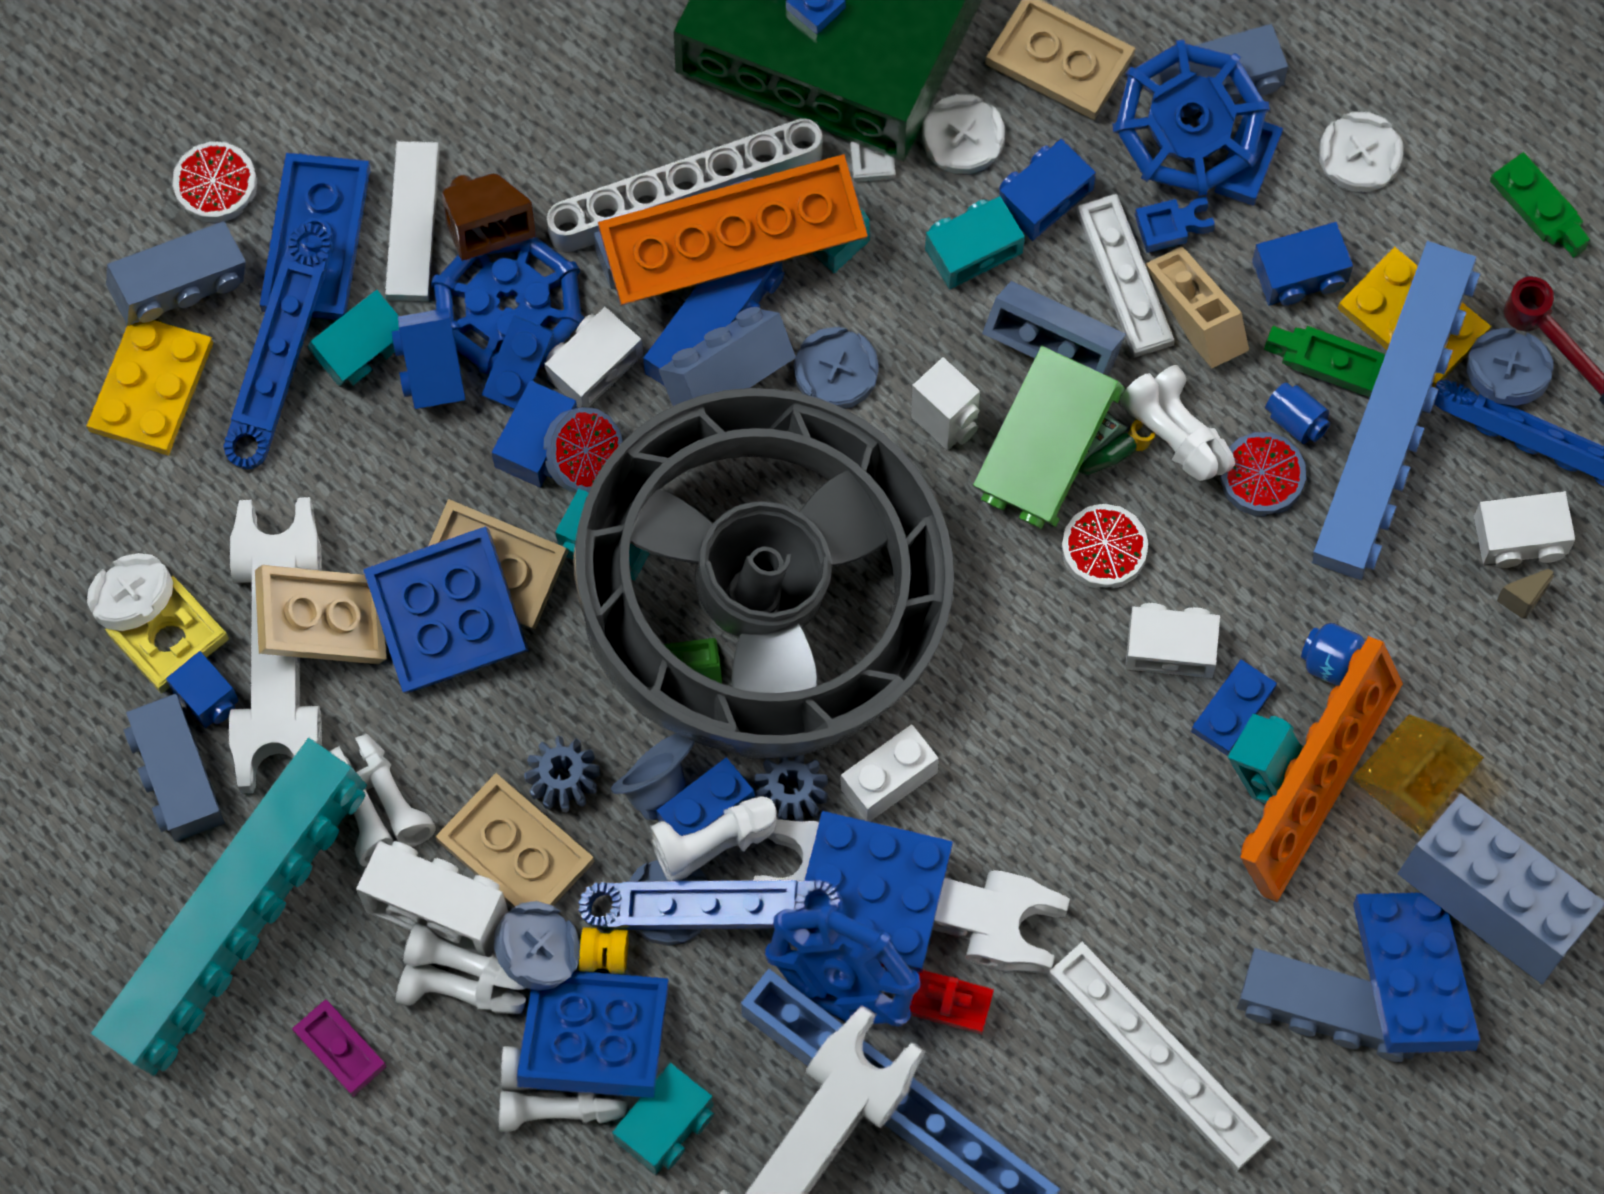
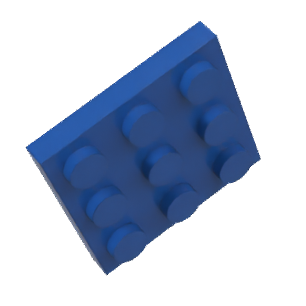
(445, 610)
(884, 877)
(595, 1035)

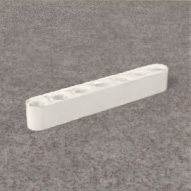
(697, 169)

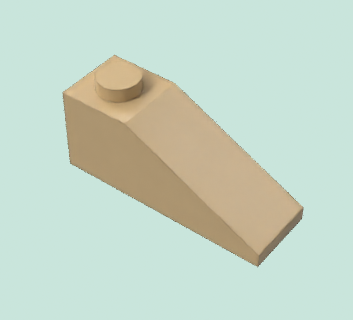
(1200, 307)

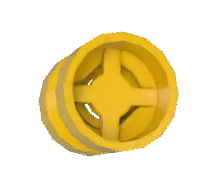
(593, 947)

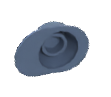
(655, 776)

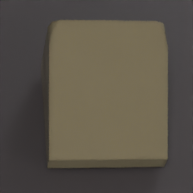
(1525, 593)

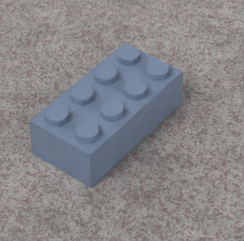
(1501, 888)

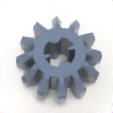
(571, 758)
(803, 799)

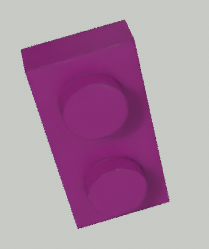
(339, 1047)

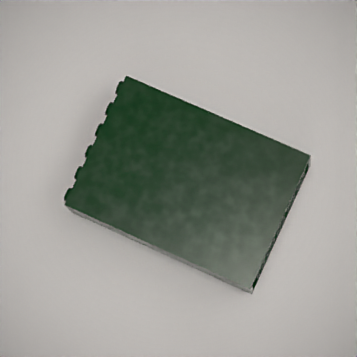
(858, 78)

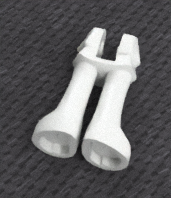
(1160, 409)
(408, 824)
(740, 825)
(420, 977)
(518, 1108)

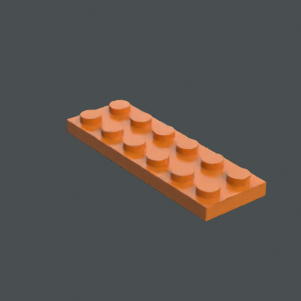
(732, 229)
(1321, 769)

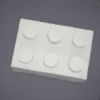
(432, 894)

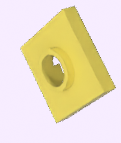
(181, 611)

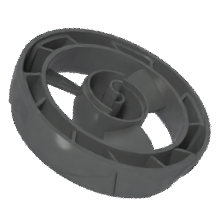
(763, 571)

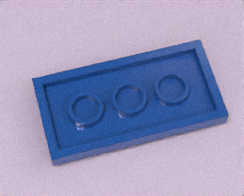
(333, 197)
(1415, 974)

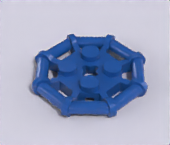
(1186, 141)
(505, 279)
(840, 964)

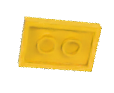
(1379, 301)
(150, 385)

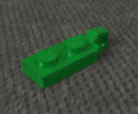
(1540, 204)
(1327, 357)

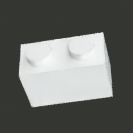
(593, 357)
(946, 404)
(1524, 529)
(1172, 641)
(889, 773)

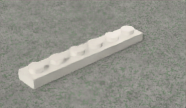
(1159, 1056)

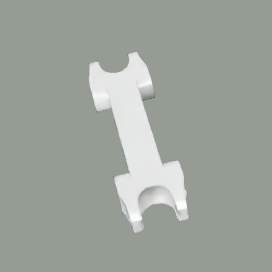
(275, 718)
(983, 915)
(847, 1093)

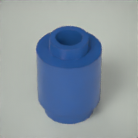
(1298, 413)

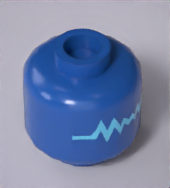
(1329, 652)

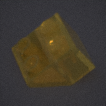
(1418, 771)

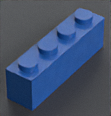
(708, 308)

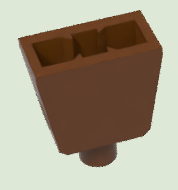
(486, 214)

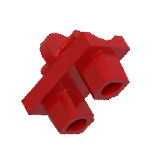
(951, 1002)

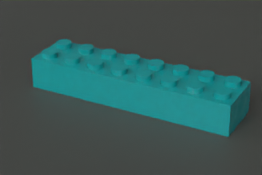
(231, 908)

